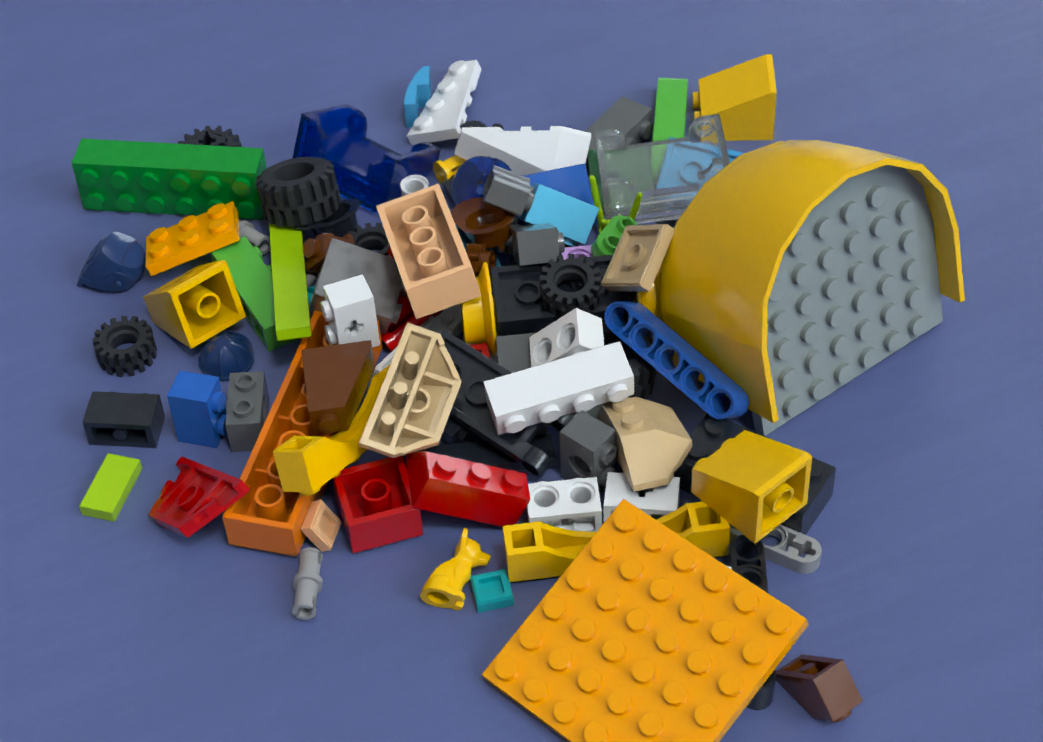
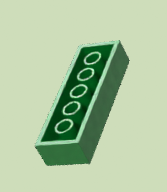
(167, 177)

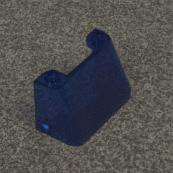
(360, 164)

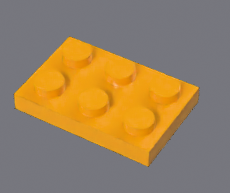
(192, 238)

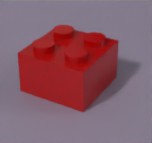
(377, 504)

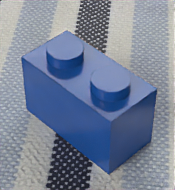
(198, 409)

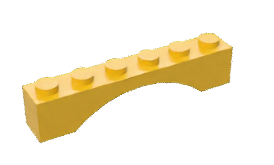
(311, 461)
(547, 551)

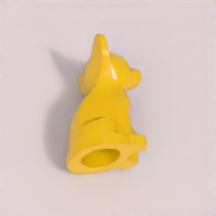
(448, 579)

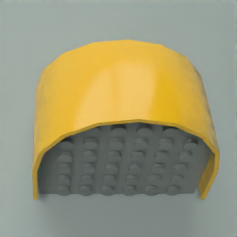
(809, 269)

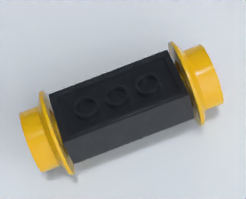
(517, 304)

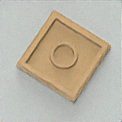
(637, 257)

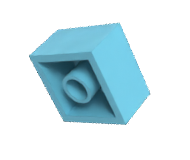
(566, 213)

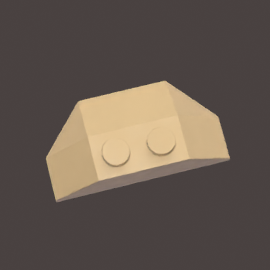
(413, 396)
(647, 440)

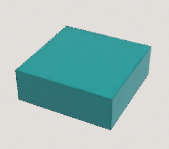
(492, 590)

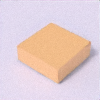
(321, 525)

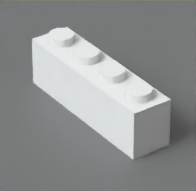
(559, 388)

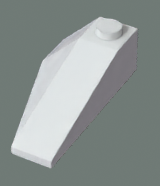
(526, 149)

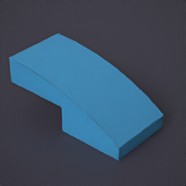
(417, 95)

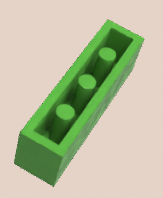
(254, 288)

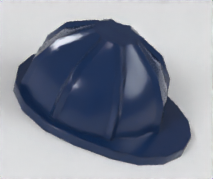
(226, 355)

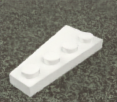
(447, 106)

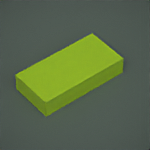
(111, 487)

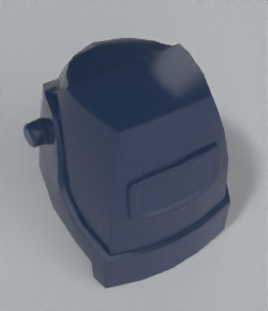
(113, 264)

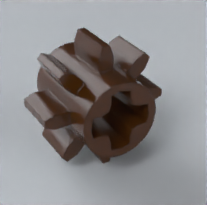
(477, 255)

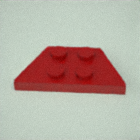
(195, 497)

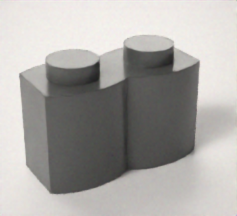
(508, 191)

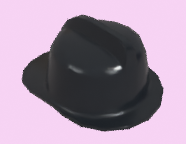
(339, 222)

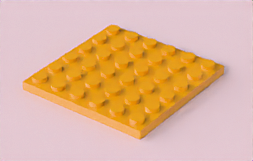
(644, 640)

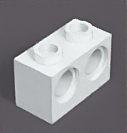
(566, 337)
(566, 504)

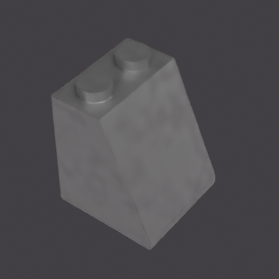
(380, 272)

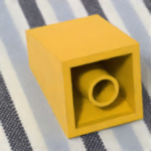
(742, 97)
(196, 304)
(753, 483)

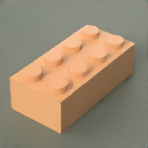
(428, 251)

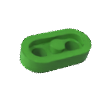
(609, 237)

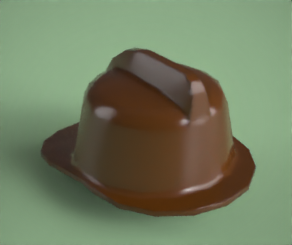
(483, 223)

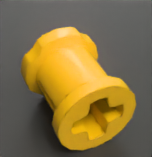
(445, 169)

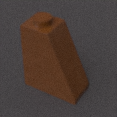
(336, 383)

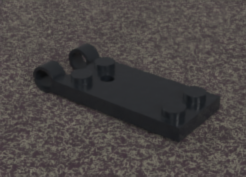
(474, 414)

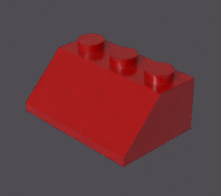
(466, 488)

